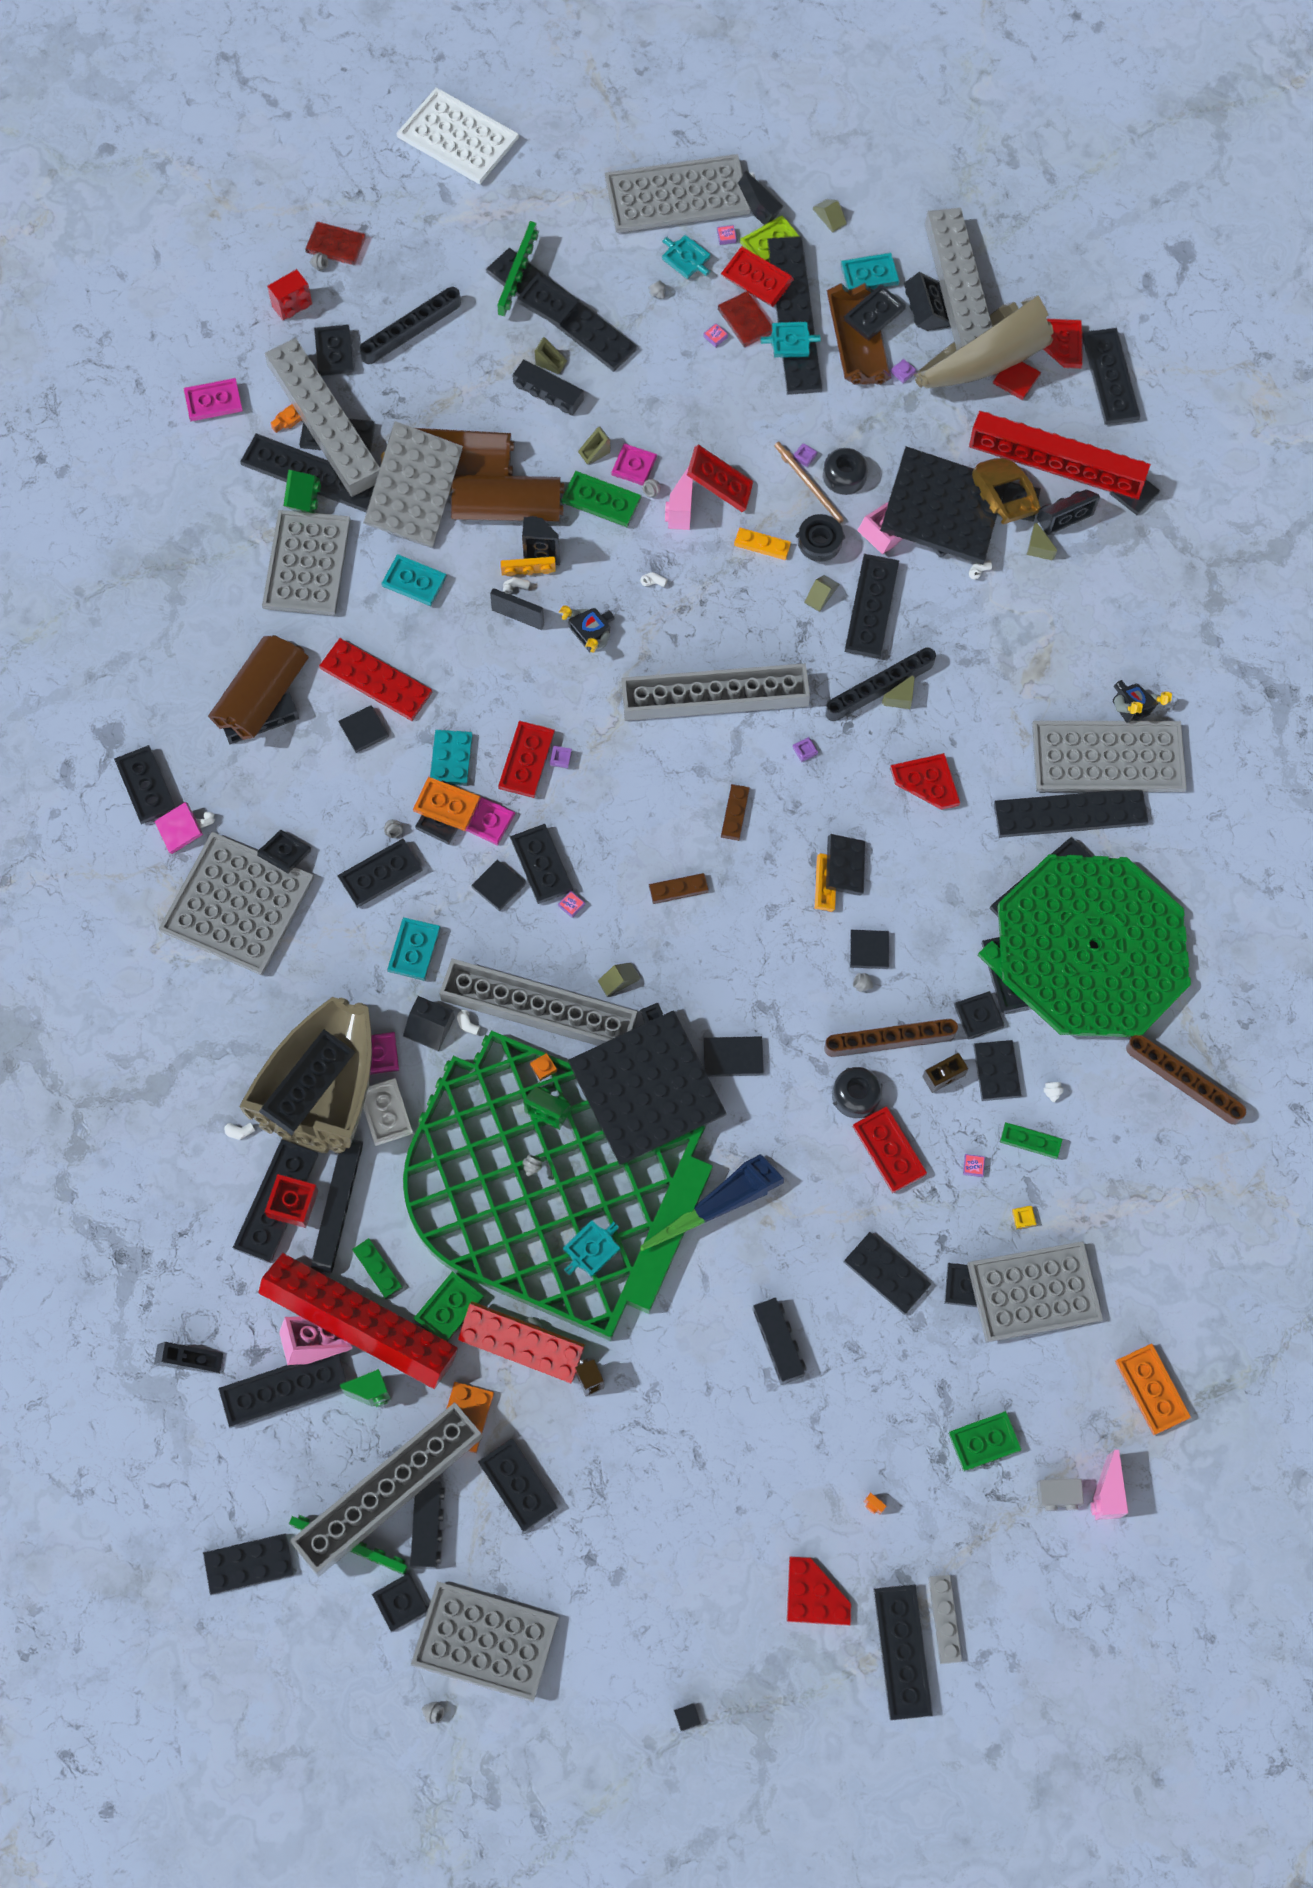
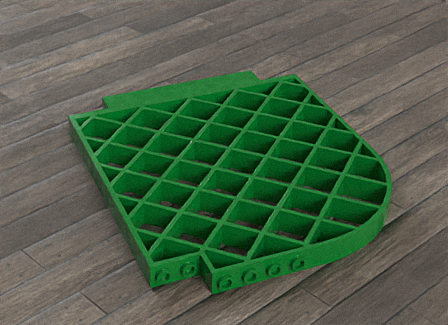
(651, 1264)

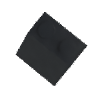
(428, 1023)

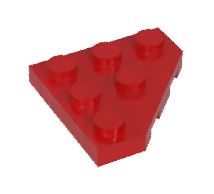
(1066, 343)
(928, 780)
(814, 1596)

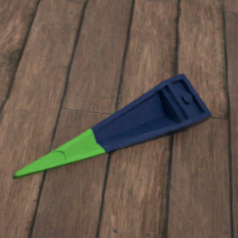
(745, 1185)

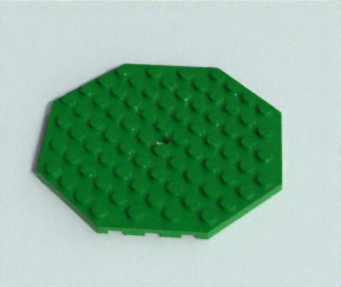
(1085, 989)

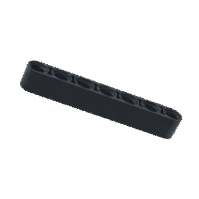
(406, 332)
(876, 691)
(336, 1208)

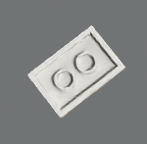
(386, 1112)

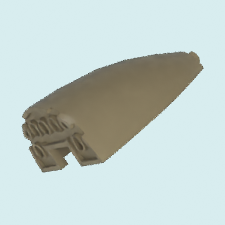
(1011, 339)
(339, 1110)

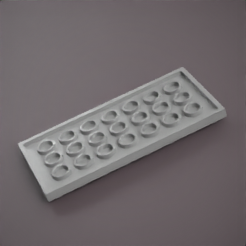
(676, 193)
(1108, 756)

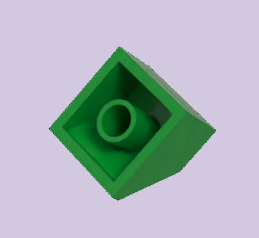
(301, 492)
(547, 1107)
(368, 1389)

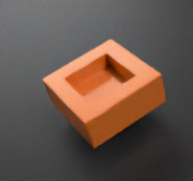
(543, 1067)
(874, 1505)

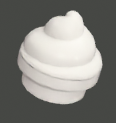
(1053, 1090)

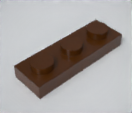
(735, 812)
(678, 888)

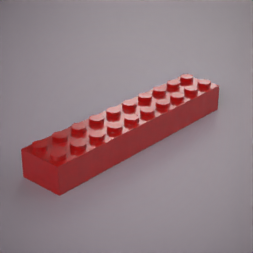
(1058, 455)
(358, 1320)

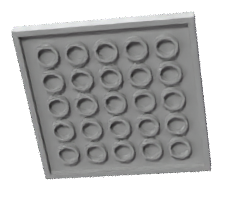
(235, 904)

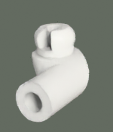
(977, 569)
(653, 578)
(514, 582)
(208, 820)
(465, 1024)
(238, 1132)

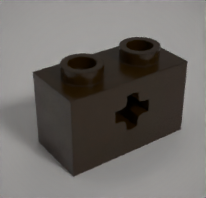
(945, 1072)
(589, 1376)

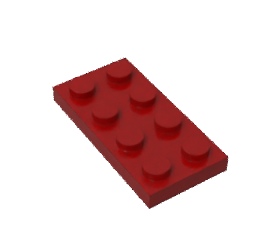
(757, 276)
(720, 478)
(526, 759)
(889, 1149)

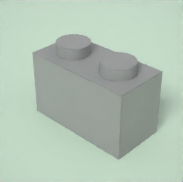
(1060, 1493)

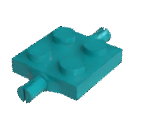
(686, 256)
(790, 339)
(591, 1248)

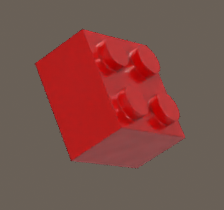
(289, 295)
(291, 1201)

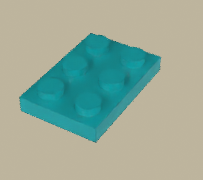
(870, 270)
(414, 580)
(451, 756)
(413, 949)

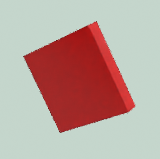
(1017, 379)

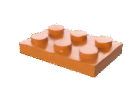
(446, 803)
(474, 1404)

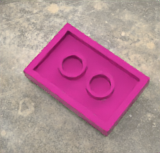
(213, 399)

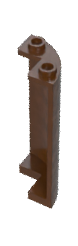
(861, 359)
(481, 452)
(506, 497)
(258, 686)

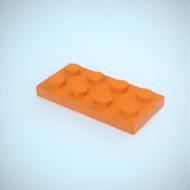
(1152, 1389)

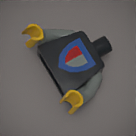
(589, 626)
(1135, 702)

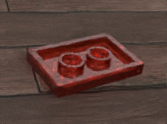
(335, 243)
(745, 319)

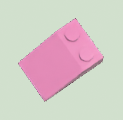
(679, 506)
(871, 531)
(307, 1342)
(1110, 1495)

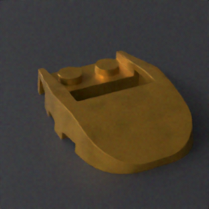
(998, 472)

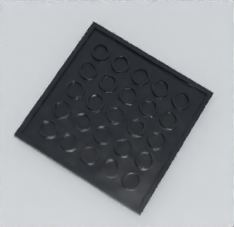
(940, 506)
(647, 1087)

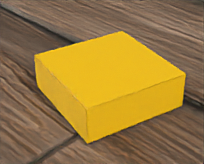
(1024, 1217)

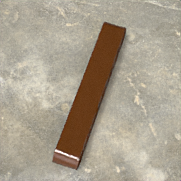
(883, 1043)
(1196, 1080)

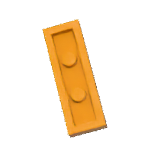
(762, 543)
(528, 566)
(823, 897)

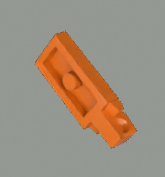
(286, 419)

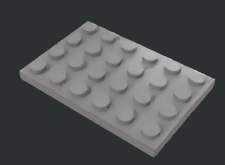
(413, 484)
(306, 562)
(1034, 1291)
(484, 1641)

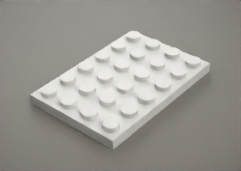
(457, 135)

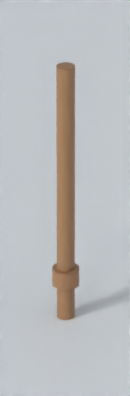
(788, 458)

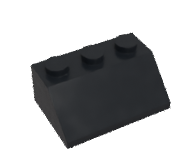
(926, 302)
(1068, 511)
(539, 539)

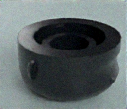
(845, 482)
(820, 526)
(852, 1106)

